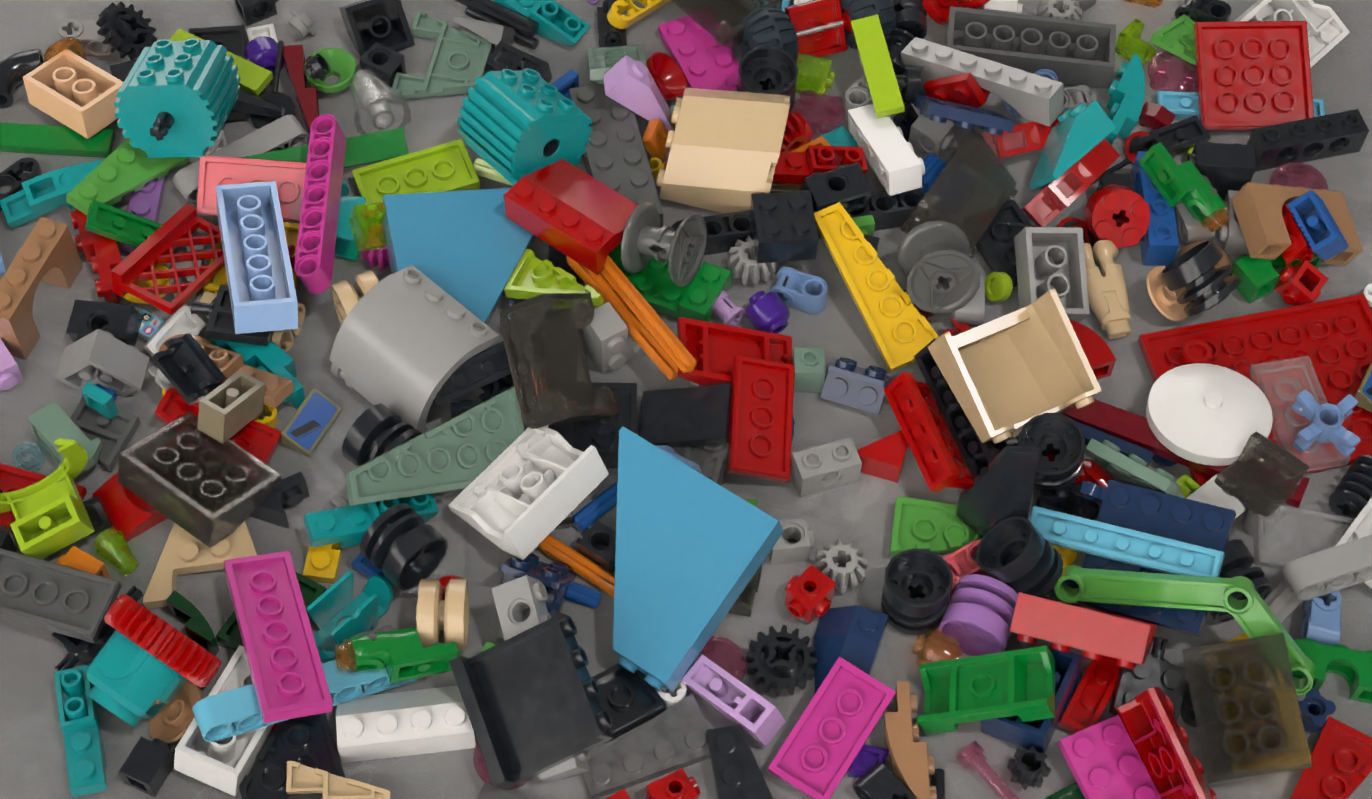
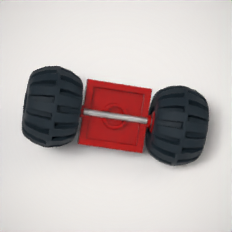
(813, 26)

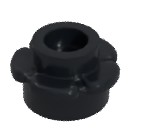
(317, 67)

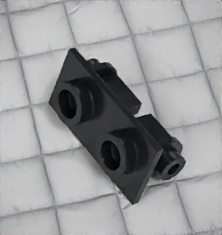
(608, 34)

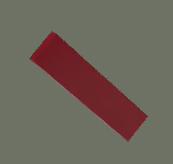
(306, 97)

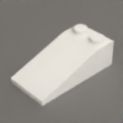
(230, 759)

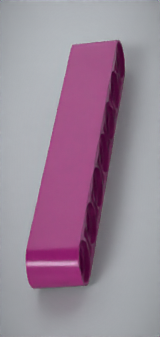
(320, 204)

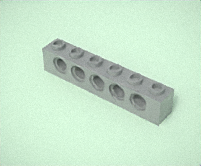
(510, 602)

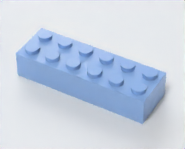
(256, 258)

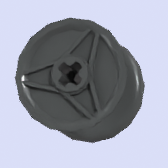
(644, 239)
(938, 267)

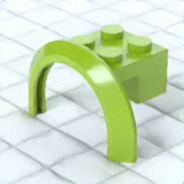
(51, 510)

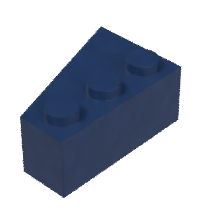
(1040, 732)

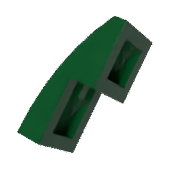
(196, 624)

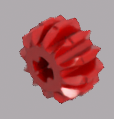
(796, 132)

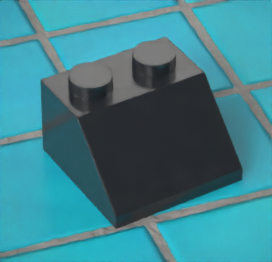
(377, 22)

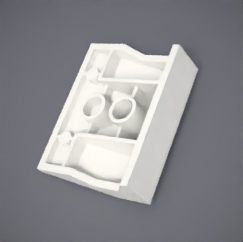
(1323, 24)
(529, 490)

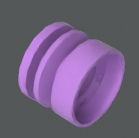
(980, 614)

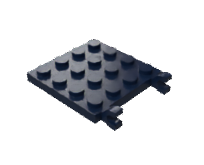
(1164, 517)

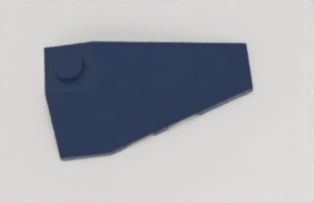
(849, 634)

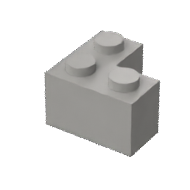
(608, 340)
(103, 361)

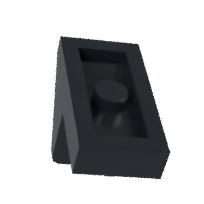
(287, 492)

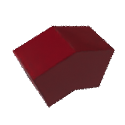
(1155, 116)

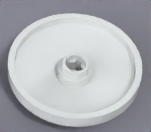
(1207, 413)

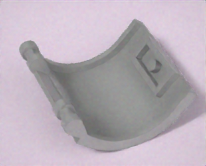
(406, 344)

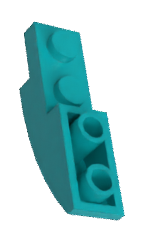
(552, 18)
(1126, 98)
(44, 193)
(269, 359)
(350, 523)
(81, 732)

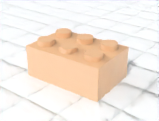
(74, 92)

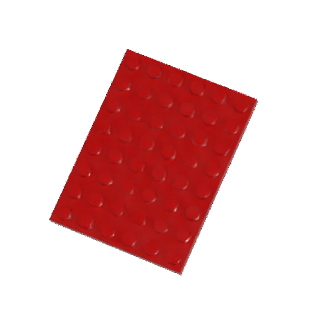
(1329, 331)

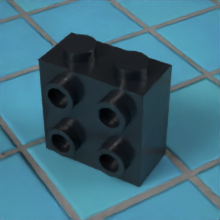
(1224, 164)

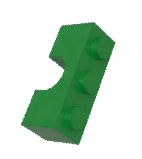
(1259, 275)
(1351, 664)

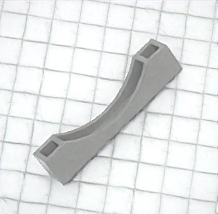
(1030, 94)

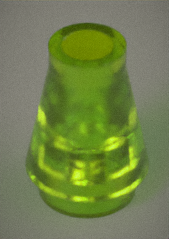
(115, 549)

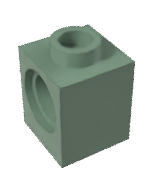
(809, 369)

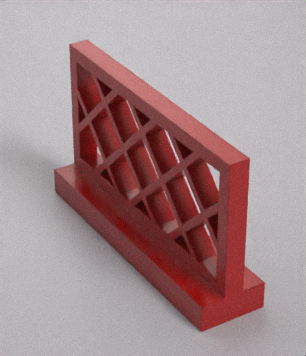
(159, 250)
(922, 431)

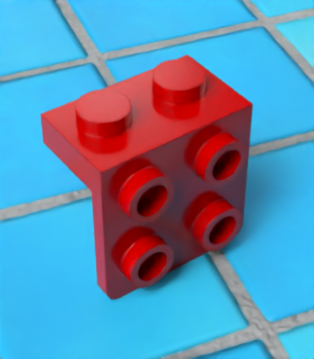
(957, 89)

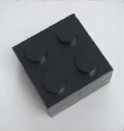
(783, 226)

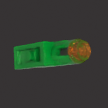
(1185, 185)
(395, 650)

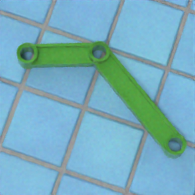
(1185, 593)

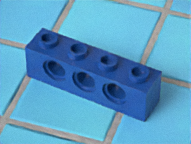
(1161, 239)

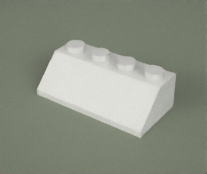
(403, 724)

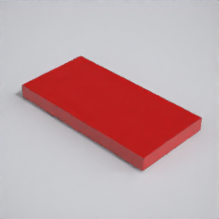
(761, 419)

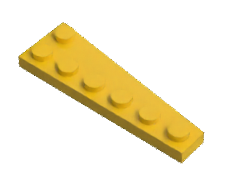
(884, 306)

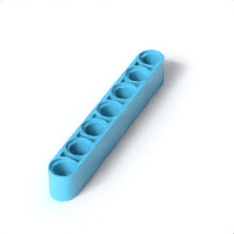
(239, 710)

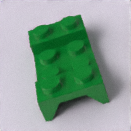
(689, 301)
(988, 688)

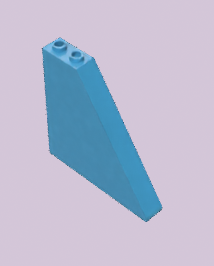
(457, 243)
(678, 559)

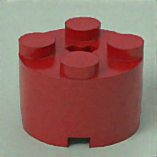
(1114, 200)

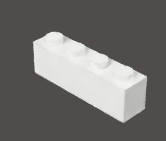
(886, 150)

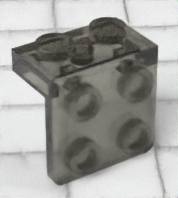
(1262, 475)

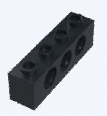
(1308, 139)

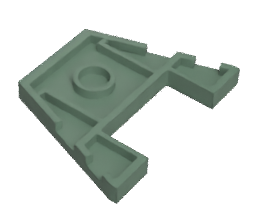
(454, 64)

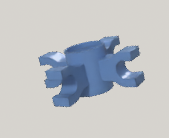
(1321, 414)

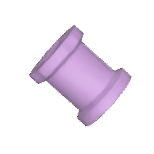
(728, 311)

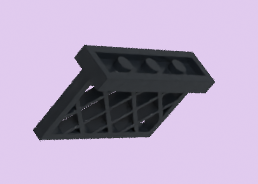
(475, 373)

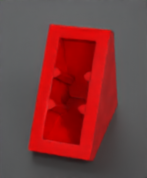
(884, 457)

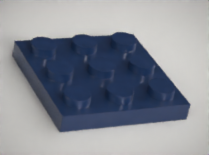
(963, 115)

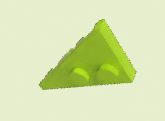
(540, 277)

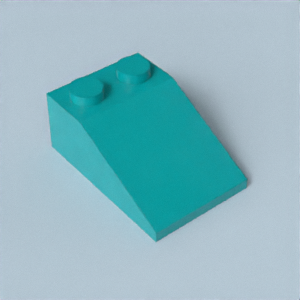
(1070, 140)

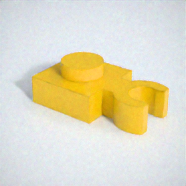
(323, 563)

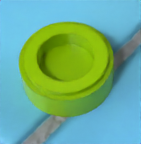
(998, 286)

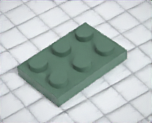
(604, 58)
(1132, 468)

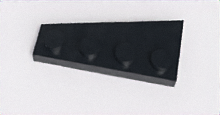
(734, 765)

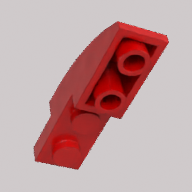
(1022, 139)
(795, 166)
(1070, 185)
(100, 252)

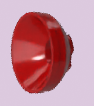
(667, 75)

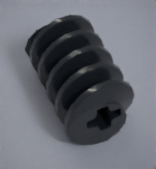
(1354, 489)

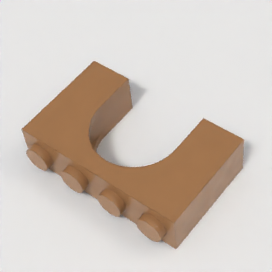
(1263, 225)
(45, 255)

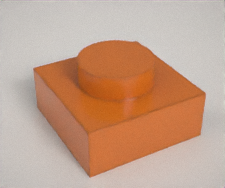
(655, 138)

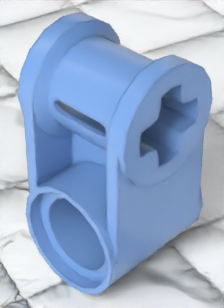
(800, 290)
(1322, 619)

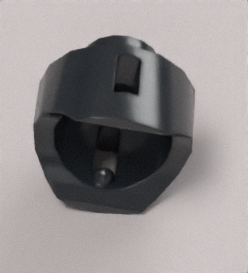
(910, 82)

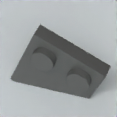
(113, 433)

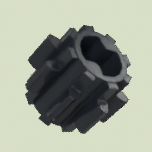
(1019, 767)

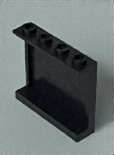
(532, 701)

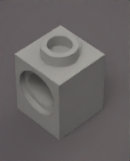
(931, 135)
(797, 552)

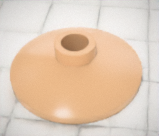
(1163, 298)

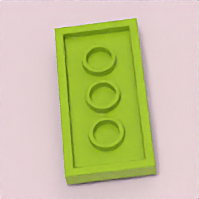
(424, 171)

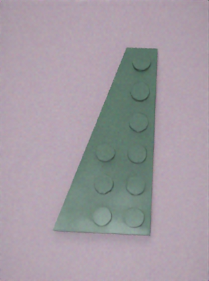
(441, 457)

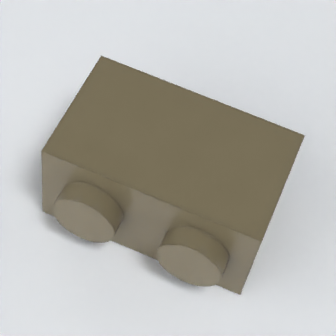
(231, 406)

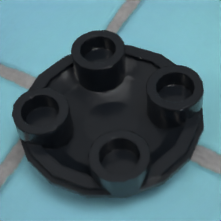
(1069, 502)

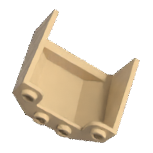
(723, 148)
(1016, 368)

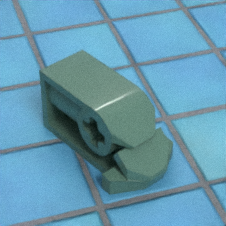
(53, 423)

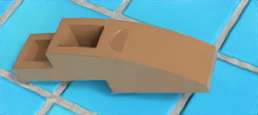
(229, 363)
(906, 754)

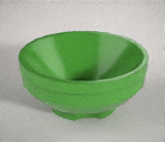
(341, 65)

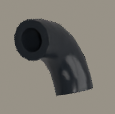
(12, 72)

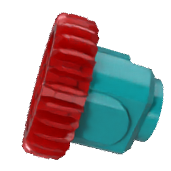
(145, 663)

